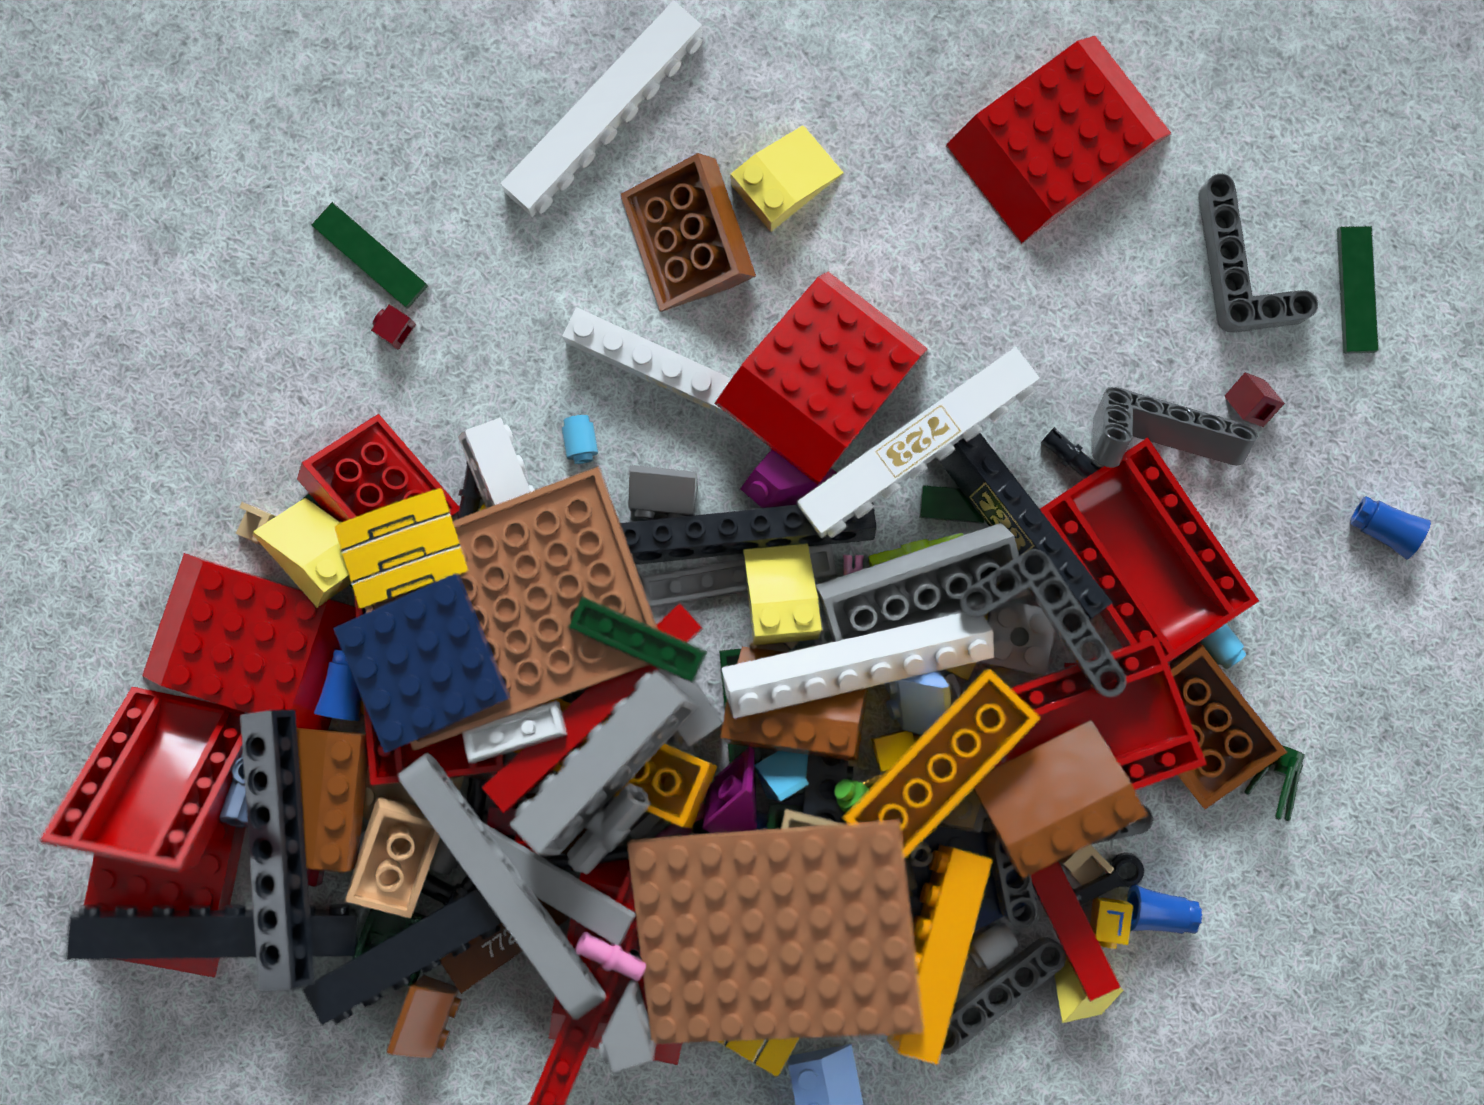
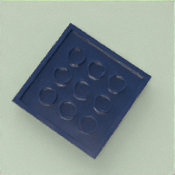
(422, 663)

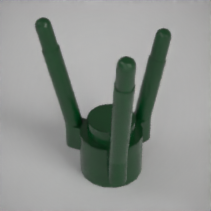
(1290, 767)

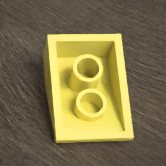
(784, 177)
(307, 550)
(782, 594)

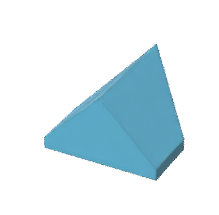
(782, 774)

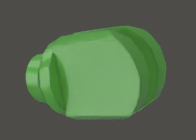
(849, 793)

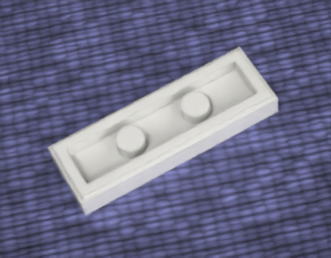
(515, 732)

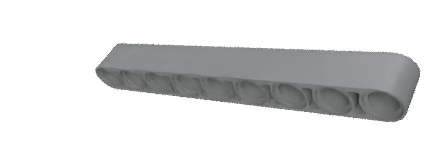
(502, 886)

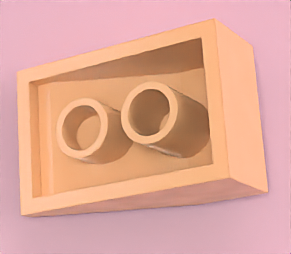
(393, 858)

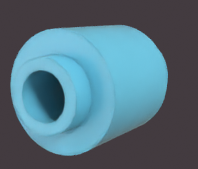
(579, 439)
(1224, 647)

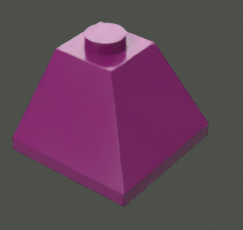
(778, 482)
(732, 797)

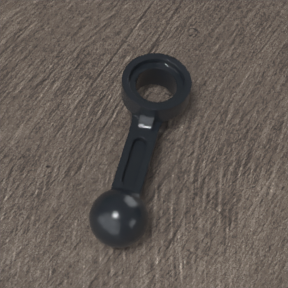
(1110, 881)

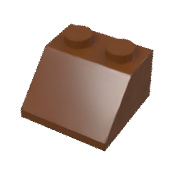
(424, 1018)

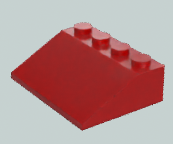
(366, 473)

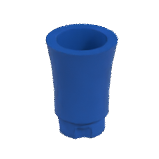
(1391, 526)
(340, 693)
(1163, 912)

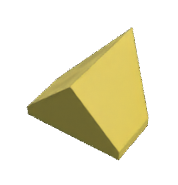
(1073, 1000)

